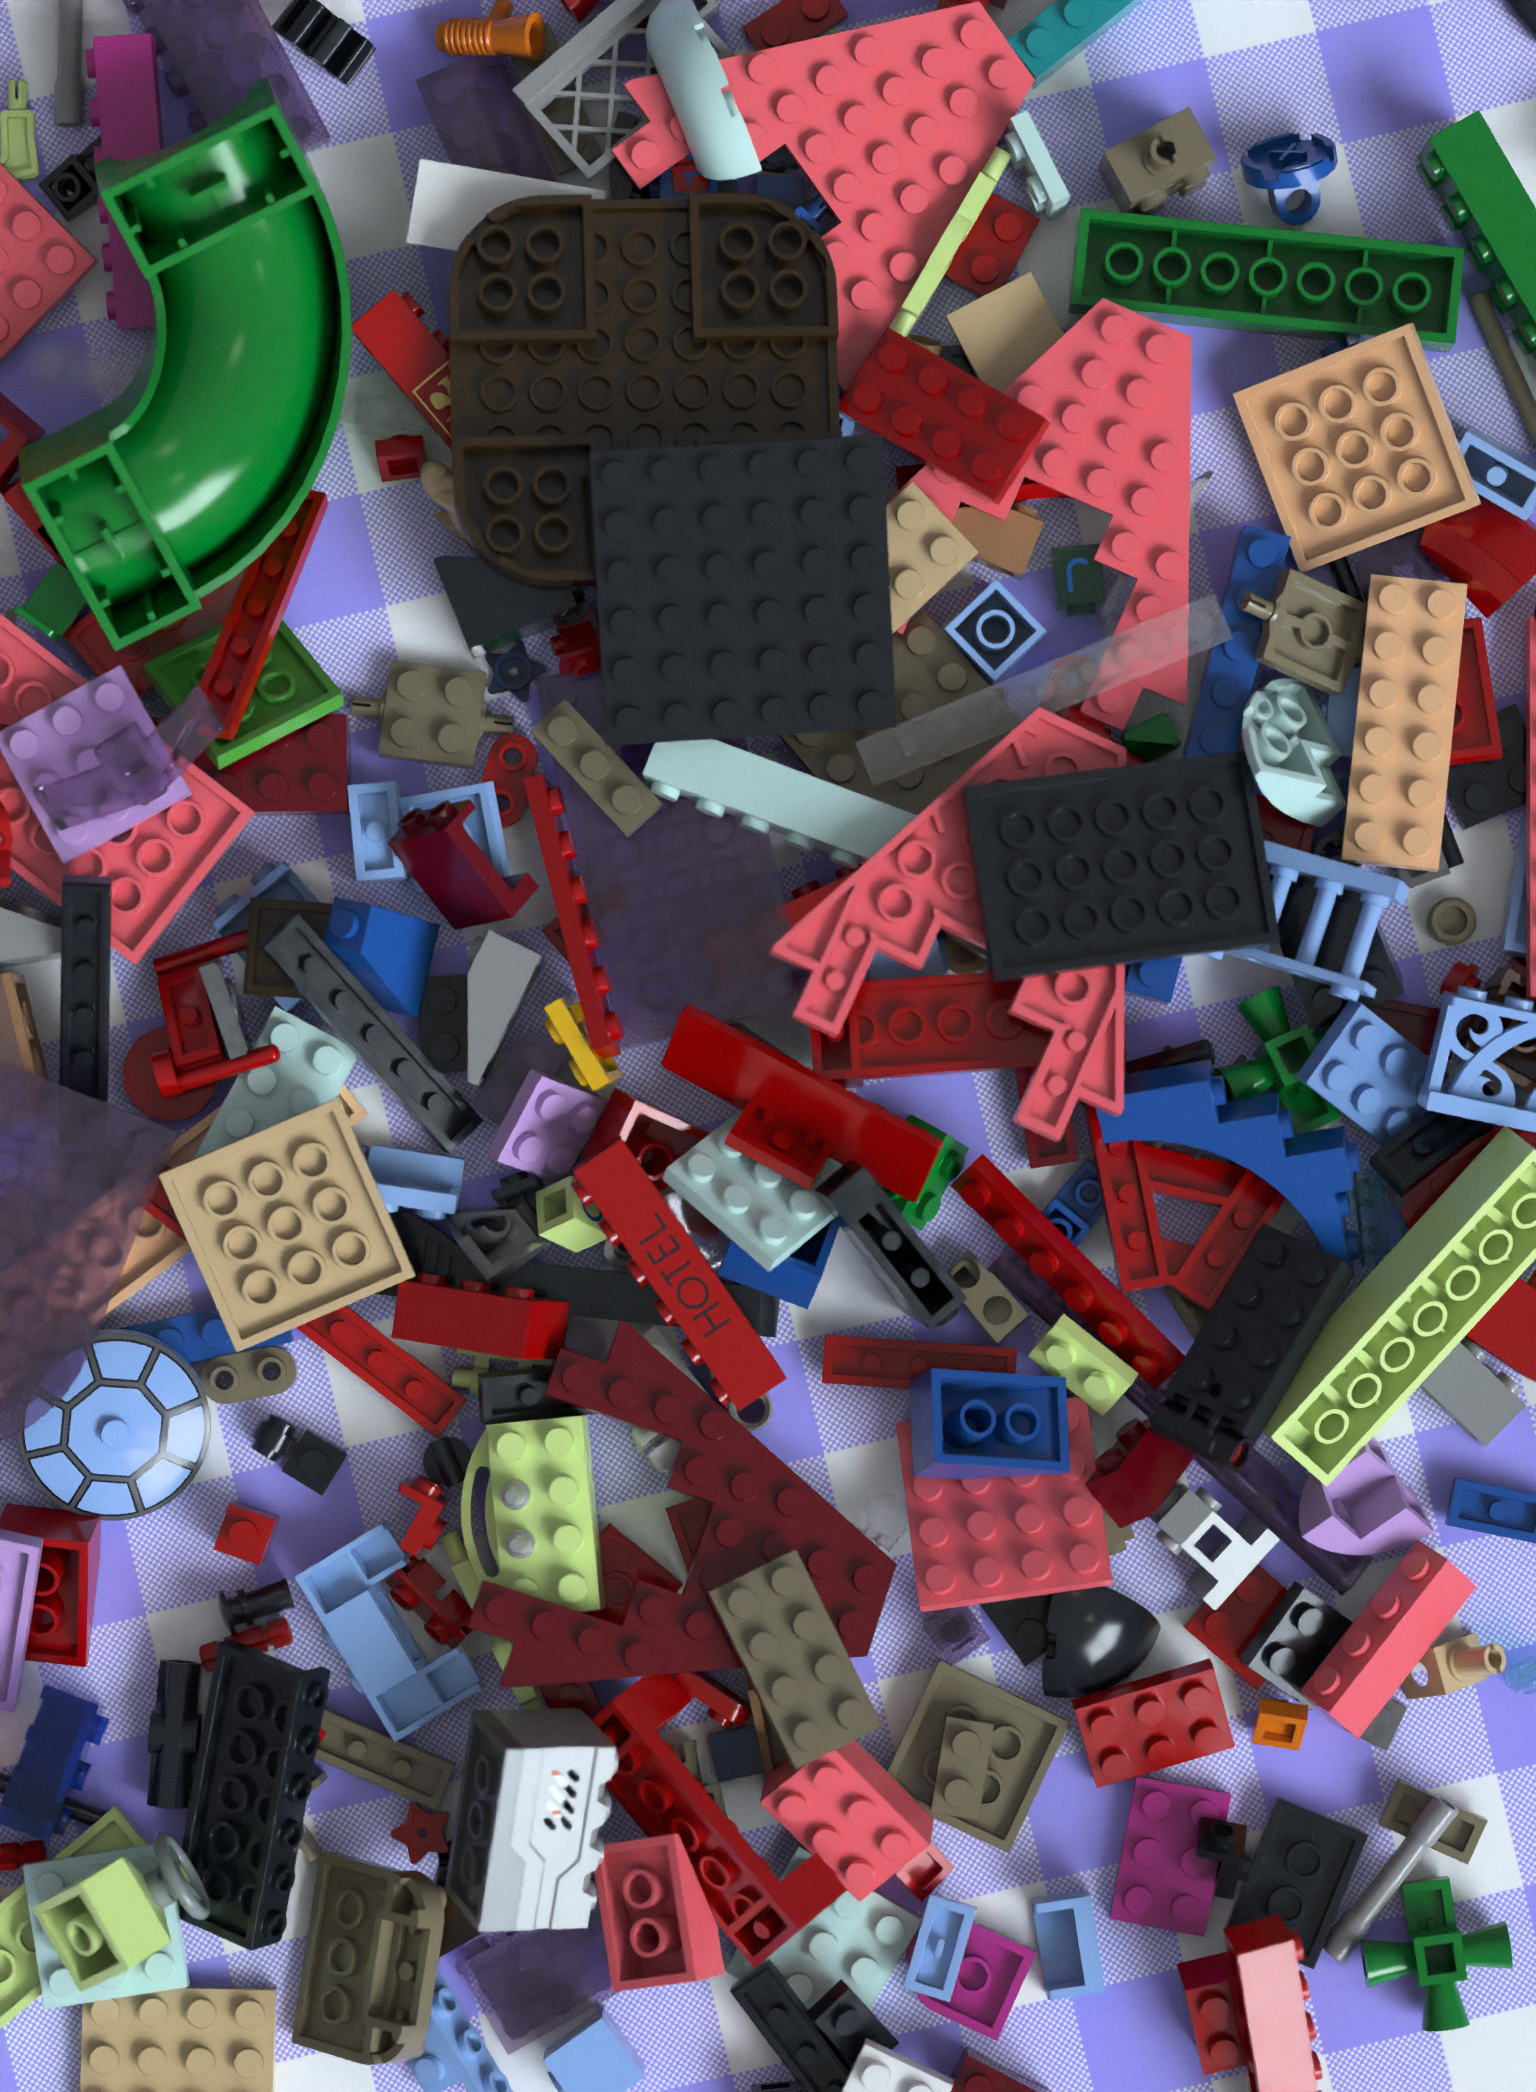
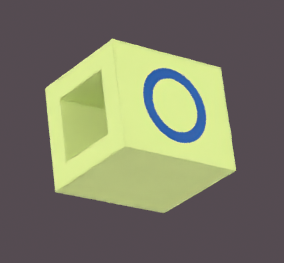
(565, 1217)

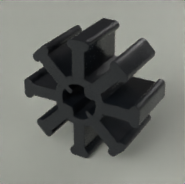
(324, 39)

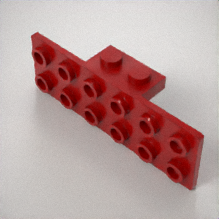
(793, 1114)

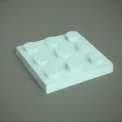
(748, 1200)
(844, 1942)
(157, 1973)

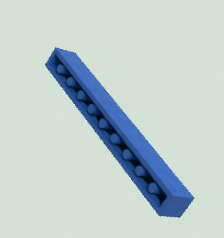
(1222, 699)

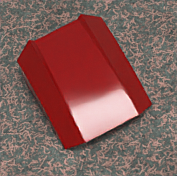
(1485, 550)

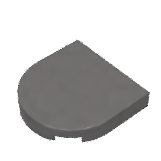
(225, 1007)

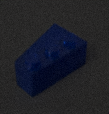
(52, 1764)

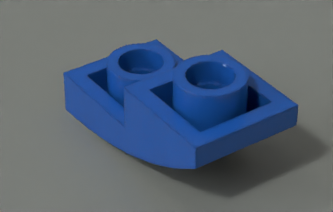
(1077, 1203)

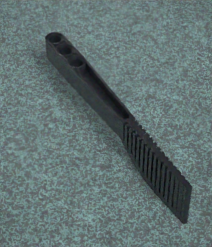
(589, 1291)

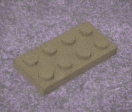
(794, 1659)

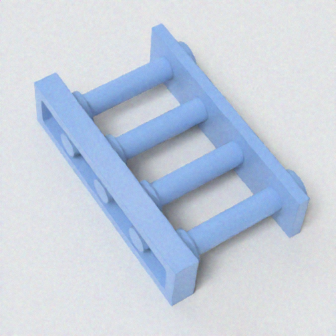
(1331, 880)

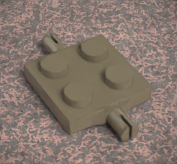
(1309, 631)
(432, 715)

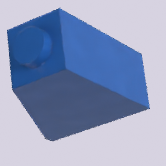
(383, 952)

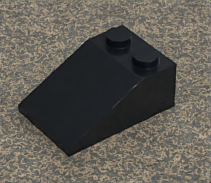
(1379, 967)

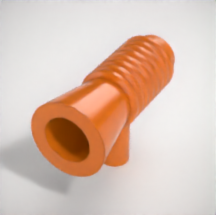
(497, 34)

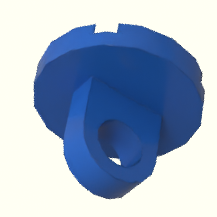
(1290, 164)

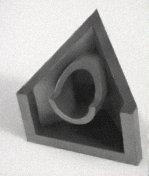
(497, 1238)

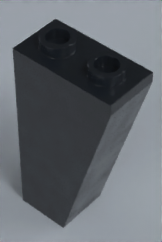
(890, 1246)

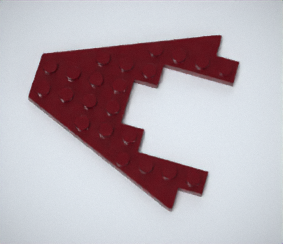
(753, 1518)

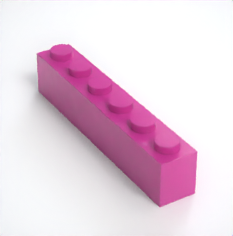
(130, 128)

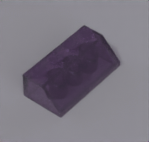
(482, 120)

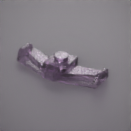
(133, 765)

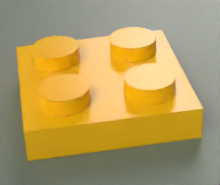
(568, 1026)

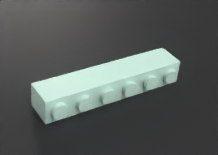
(774, 799)

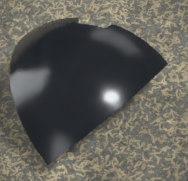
(1094, 1641)

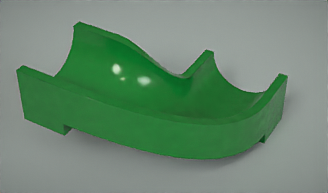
(235, 380)

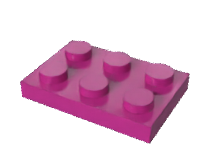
(1158, 1872)

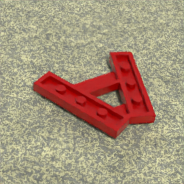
(1142, 1259)

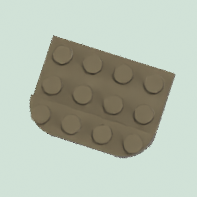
(369, 1961)

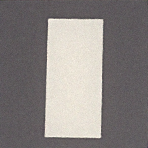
(456, 198)

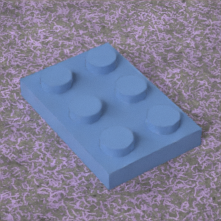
(1368, 1073)

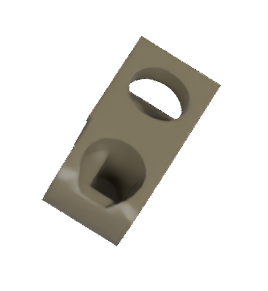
(987, 1298)

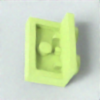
(1088, 1365)

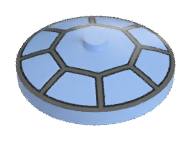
(123, 1431)

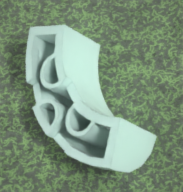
(694, 86)

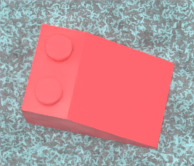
(655, 1915)

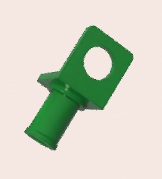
(54, 603)

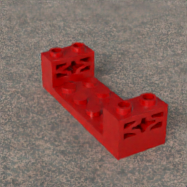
(928, 1030)
(668, 1800)

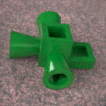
(1278, 1063)
(1435, 1952)

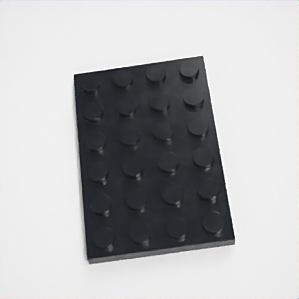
(1119, 866)

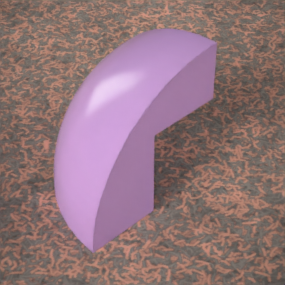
(1362, 1508)

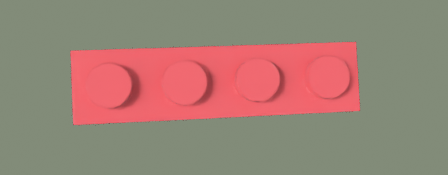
(1388, 1639)

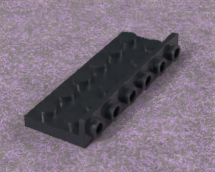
(252, 1791)

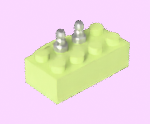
(539, 1510)

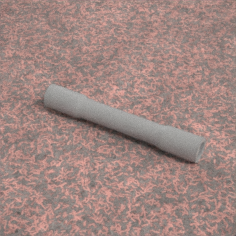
(69, 85)
(1422, 1835)

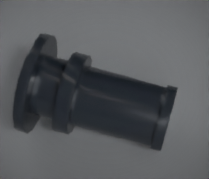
(254, 1604)

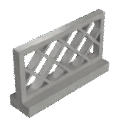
(575, 59)

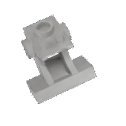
(1187, 1517)

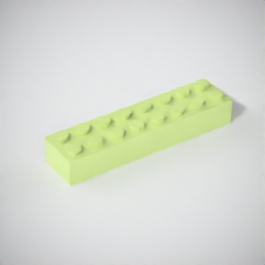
(1412, 1309)

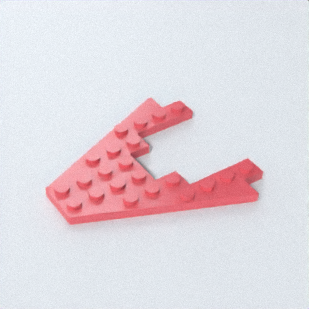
(1121, 445)

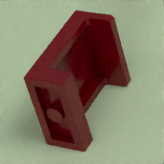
(455, 869)

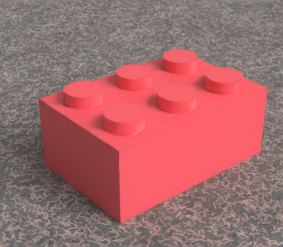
(849, 1815)

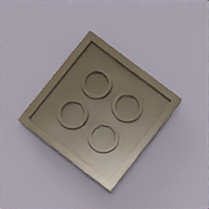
(1019, 1754)

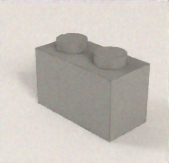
(1473, 1394)

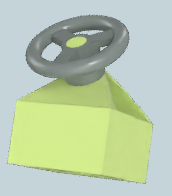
(118, 1913)

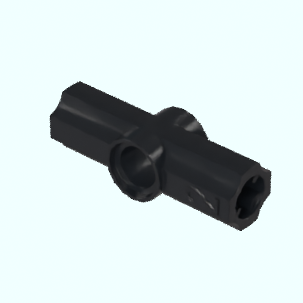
(174, 1734)

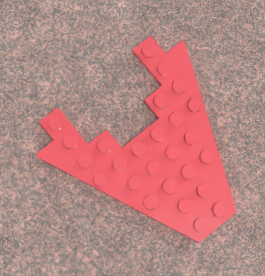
(885, 131)
(928, 884)

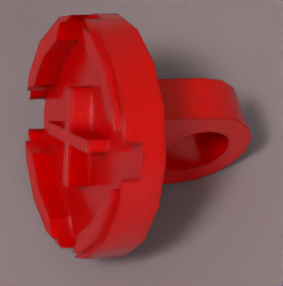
(154, 1084)

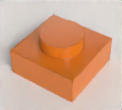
(1279, 1724)

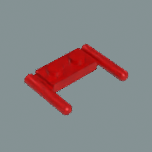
(191, 1019)

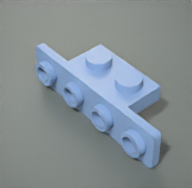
(454, 2050)

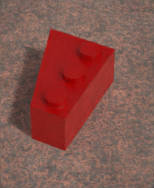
(479, 1319)

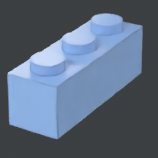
(1341, 712)

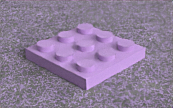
(61, 743)

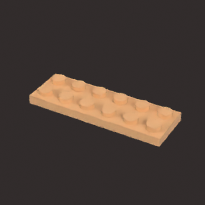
(1404, 723)

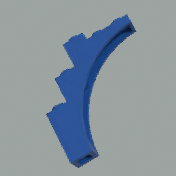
(1192, 1109)

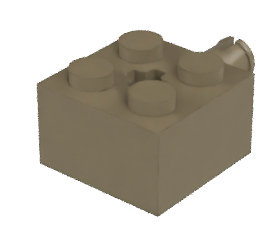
(1158, 164)

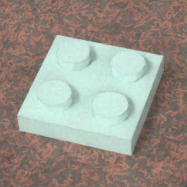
(1044, 184)

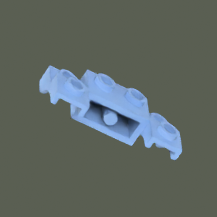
(375, 1639)

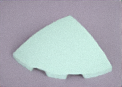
(1292, 751)

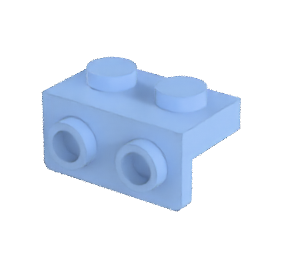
(417, 1180)

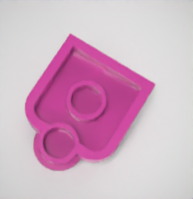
(986, 1981)

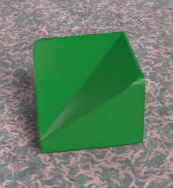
(1151, 738)

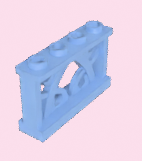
(1465, 1093)

